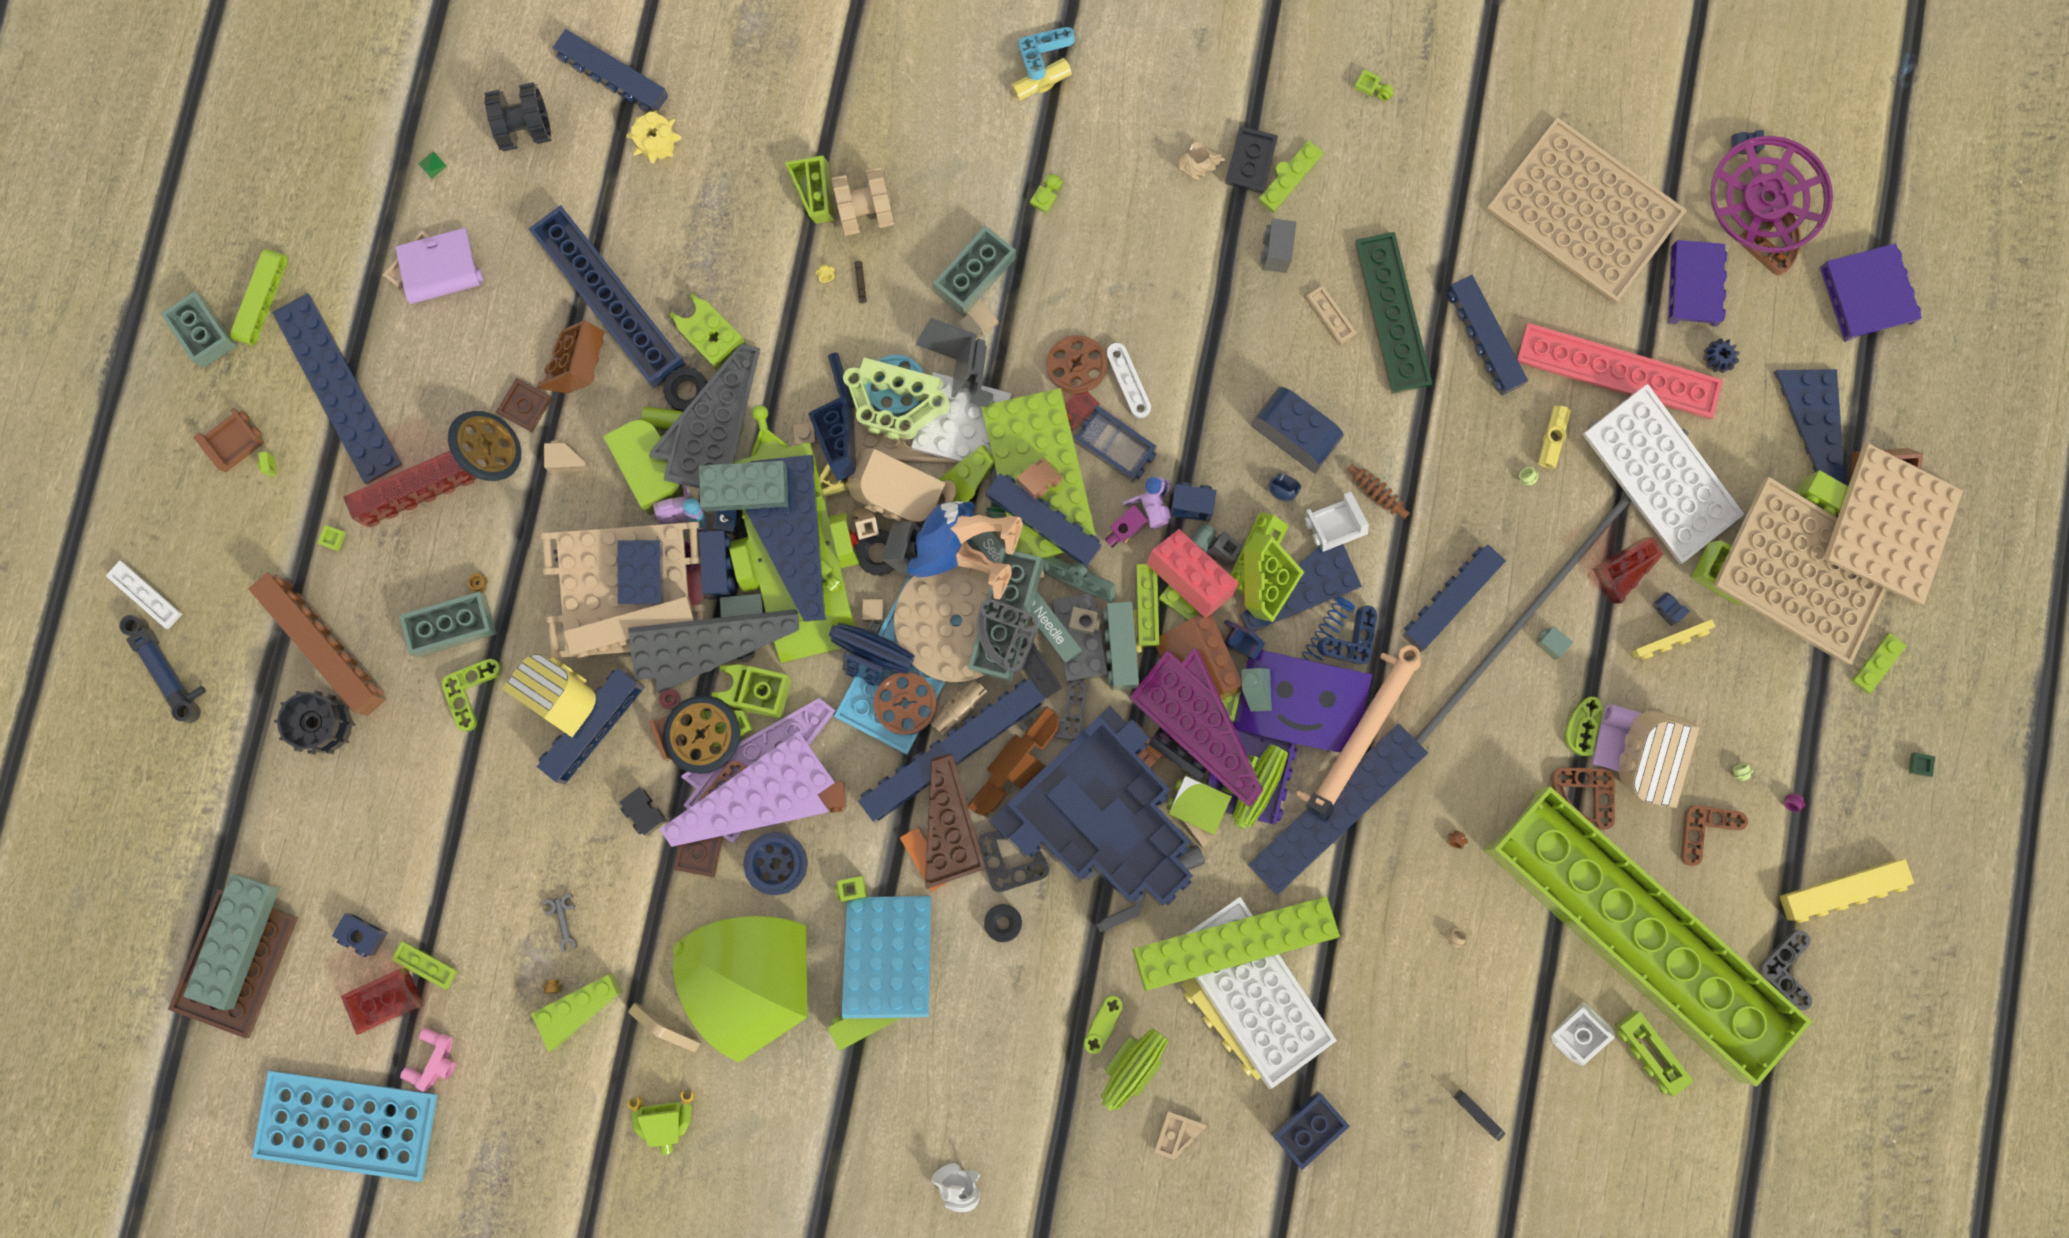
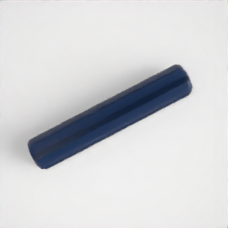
(838, 373)

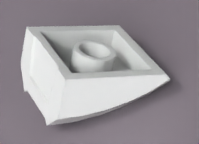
(1582, 1034)

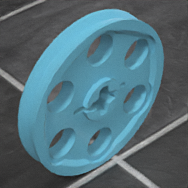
(897, 407)

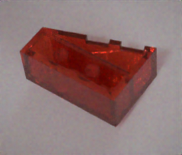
(1626, 568)

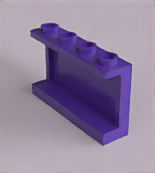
(1697, 282)

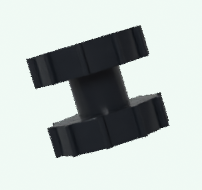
(508, 119)
(296, 721)

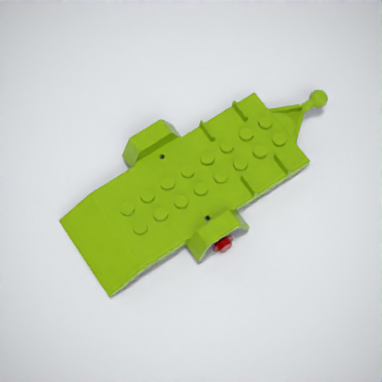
(756, 570)

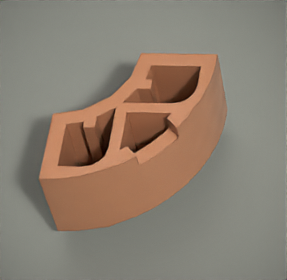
(1039, 478)

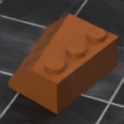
(574, 358)

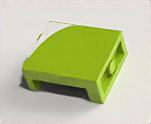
(1198, 804)

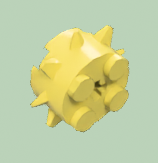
(653, 147)

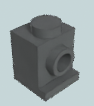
(1225, 549)

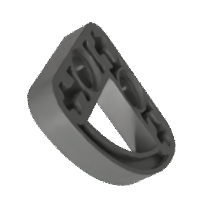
(1021, 631)

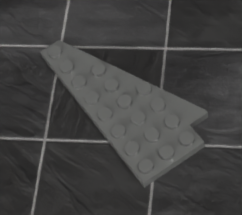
(711, 423)
(694, 647)

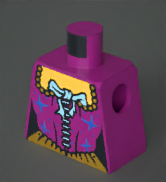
(1134, 520)

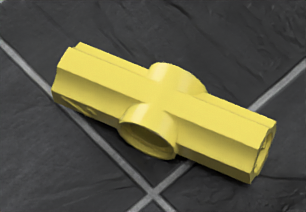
(1054, 73)
(1550, 448)

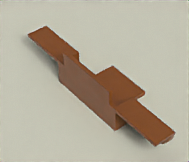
(1015, 763)

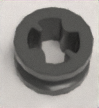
(873, 627)

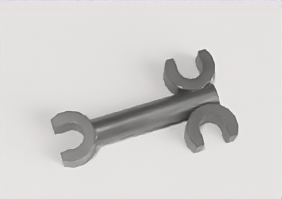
(559, 906)

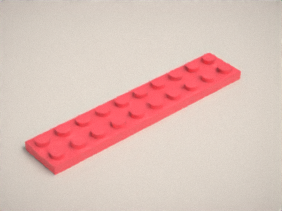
(1618, 370)

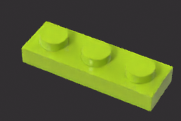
(1878, 663)
(424, 965)

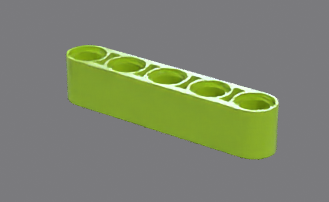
(259, 297)

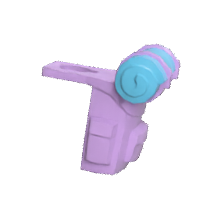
(681, 511)

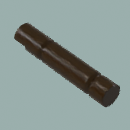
(860, 282)

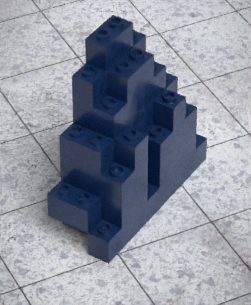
(1102, 813)

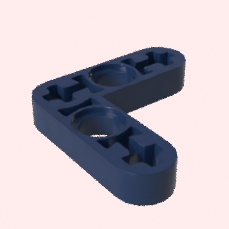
(1357, 644)

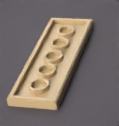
(897, 449)

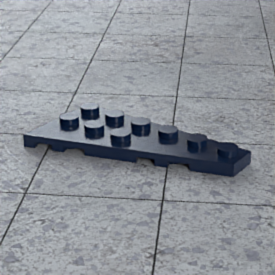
(1816, 413)
(1324, 578)

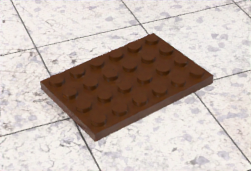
(257, 981)

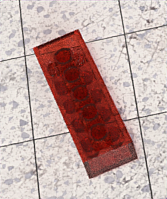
(407, 490)

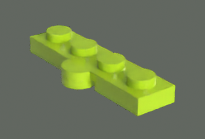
(1290, 175)

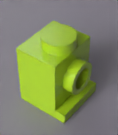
(859, 885)

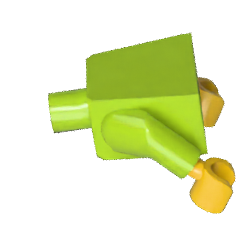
(661, 1123)

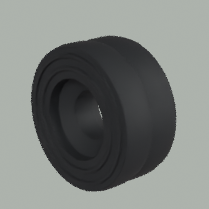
(994, 931)

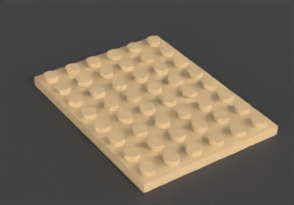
(1586, 210)
(1782, 574)

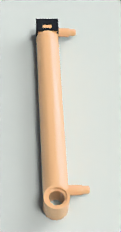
(1322, 801)

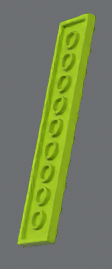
(1235, 943)

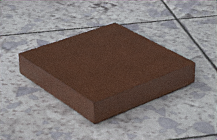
(524, 405)
(699, 857)

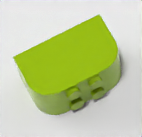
(644, 475)

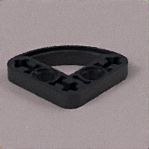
(1001, 872)

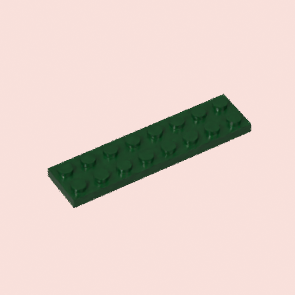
(1393, 312)

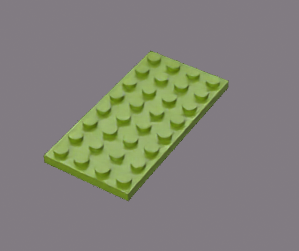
(1020, 435)

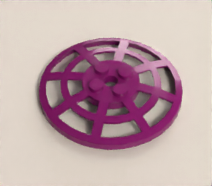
(1775, 186)

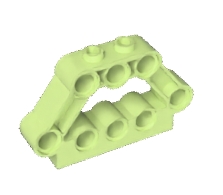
(917, 418)

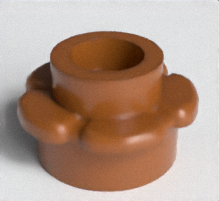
(1457, 839)

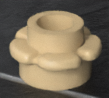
(1457, 938)

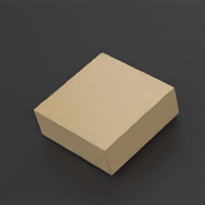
(873, 610)

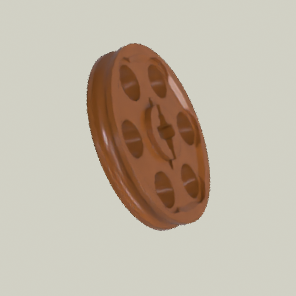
(1078, 372)
(897, 697)

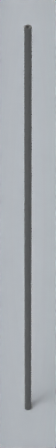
(1522, 620)

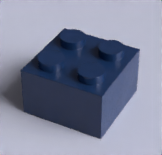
(1193, 502)

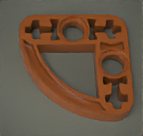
(1787, 260)
(1598, 788)

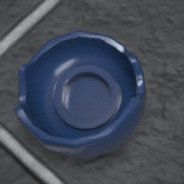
(1284, 487)

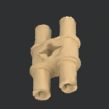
(958, 707)

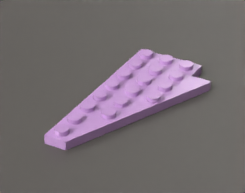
(768, 792)

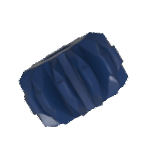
(1721, 355)

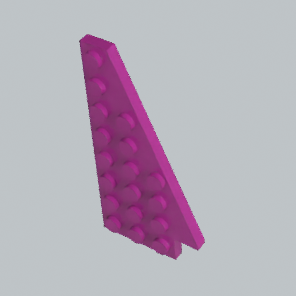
(1191, 711)

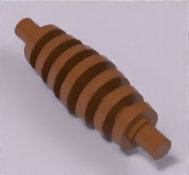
(1359, 474)

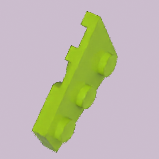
(970, 473)

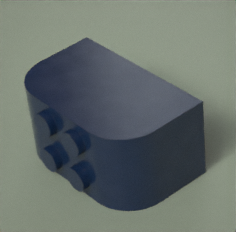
(1298, 428)

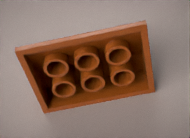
(1205, 637)

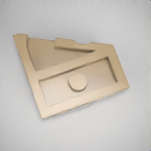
(1177, 1134)

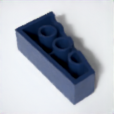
(836, 435)

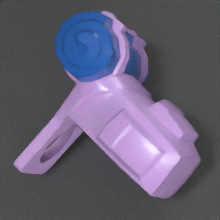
(1153, 502)

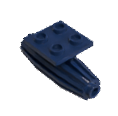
(869, 653)

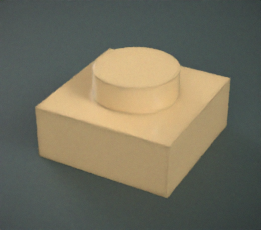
(804, 433)

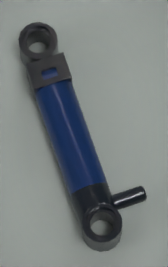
(146, 645)

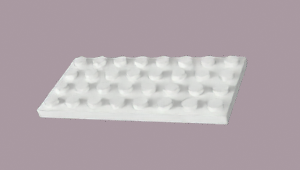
(1663, 474)
(1265, 1009)

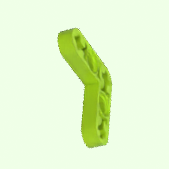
(463, 684)

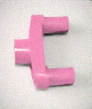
(438, 1065)

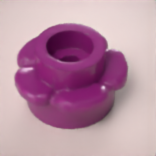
(1794, 802)

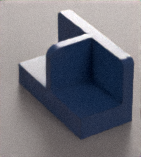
(1243, 640)

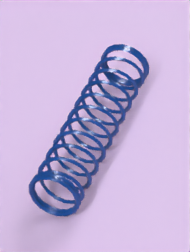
(1346, 605)

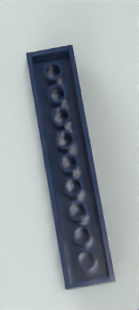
(607, 296)
(960, 743)

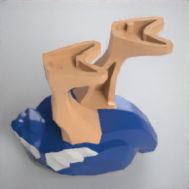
(946, 543)

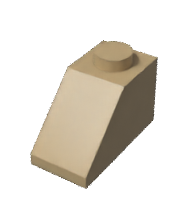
(560, 458)

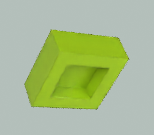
(266, 464)
(331, 538)

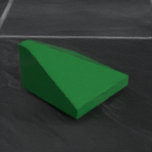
(432, 164)

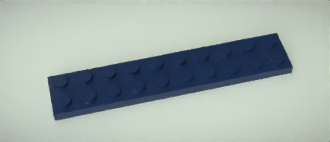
(337, 388)
(1312, 835)

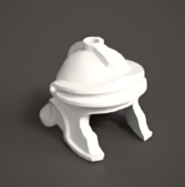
(957, 1187)

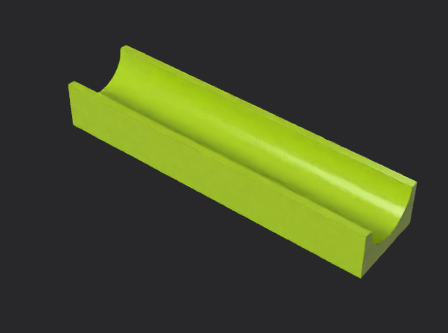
(1649, 937)

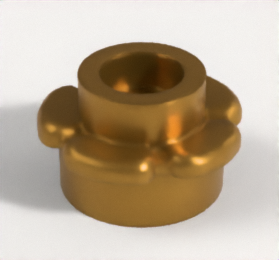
(472, 582)
(552, 986)

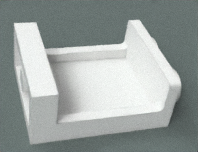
(1337, 523)

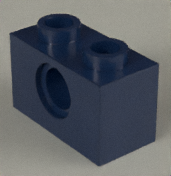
(371, 935)

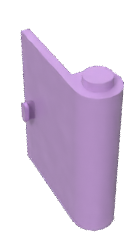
(437, 266)
(1611, 736)

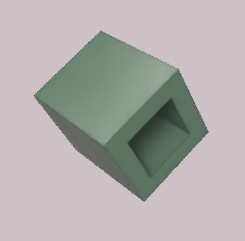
(1553, 642)

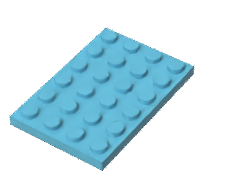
(887, 957)

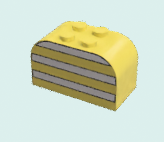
(552, 692)

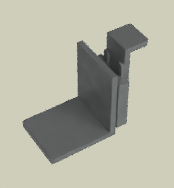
(968, 354)

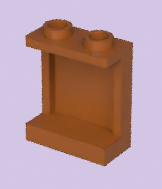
(230, 440)

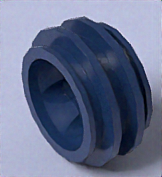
(758, 850)

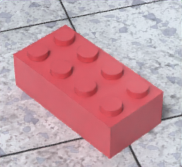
(1192, 573)

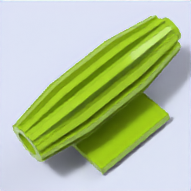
(1269, 772)
(1133, 1068)

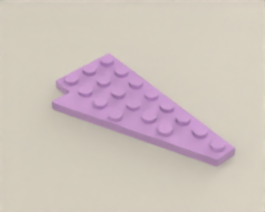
(807, 720)

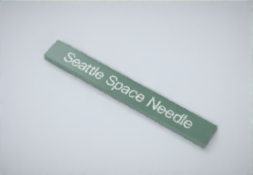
(1048, 622)

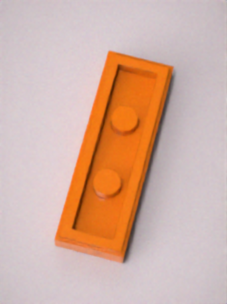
(917, 847)

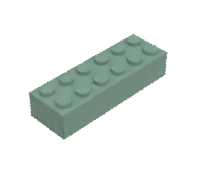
(1019, 594)
(231, 941)

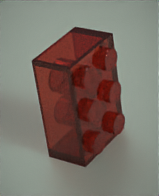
(382, 1001)

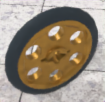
(468, 460)
(728, 740)

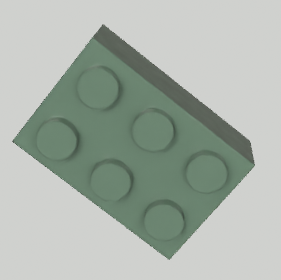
(198, 329)

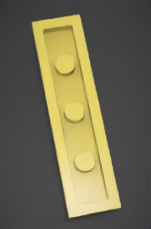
(1681, 637)

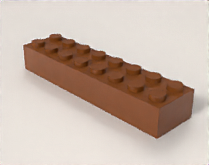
(317, 643)

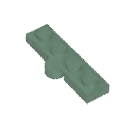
(1078, 577)

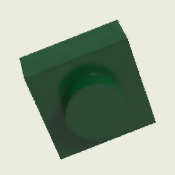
(1922, 764)

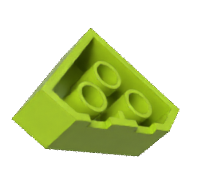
(1268, 576)

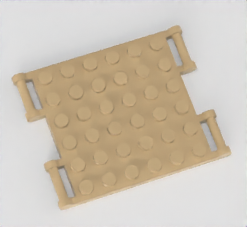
(591, 575)

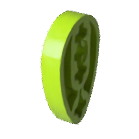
(1575, 727)

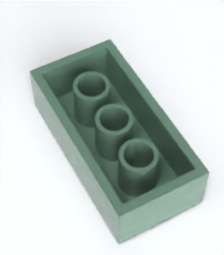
(974, 270)
(743, 486)
(447, 624)
(1122, 646)

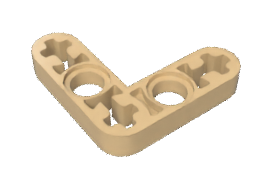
(662, 1030)

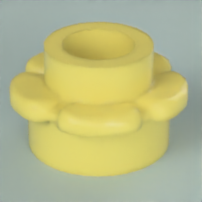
(825, 273)

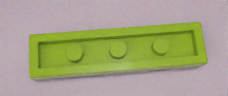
(1147, 606)

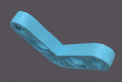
(1058, 39)

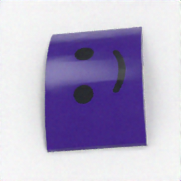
(1309, 700)

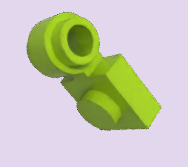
(1044, 197)

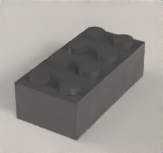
(1091, 661)

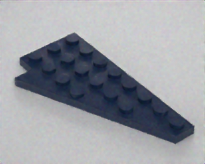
(794, 539)

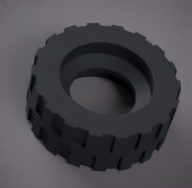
(674, 379)
(862, 554)

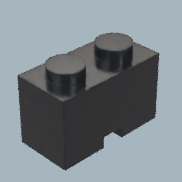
(644, 816)

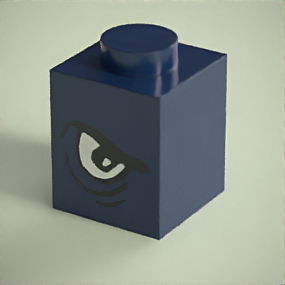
(726, 521)

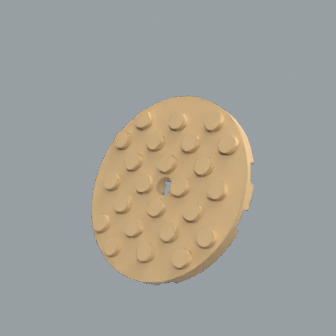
(925, 626)

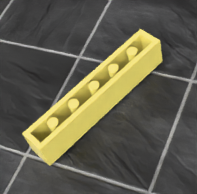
(1846, 890)

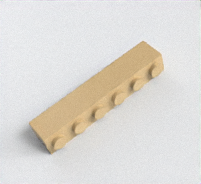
(615, 629)

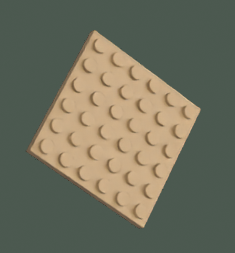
(1893, 524)

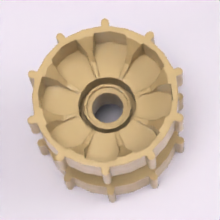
(862, 201)

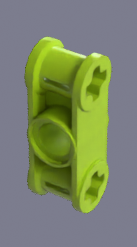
(1103, 1024)

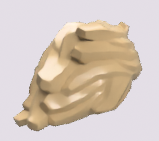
(1199, 160)

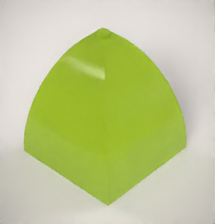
(743, 981)

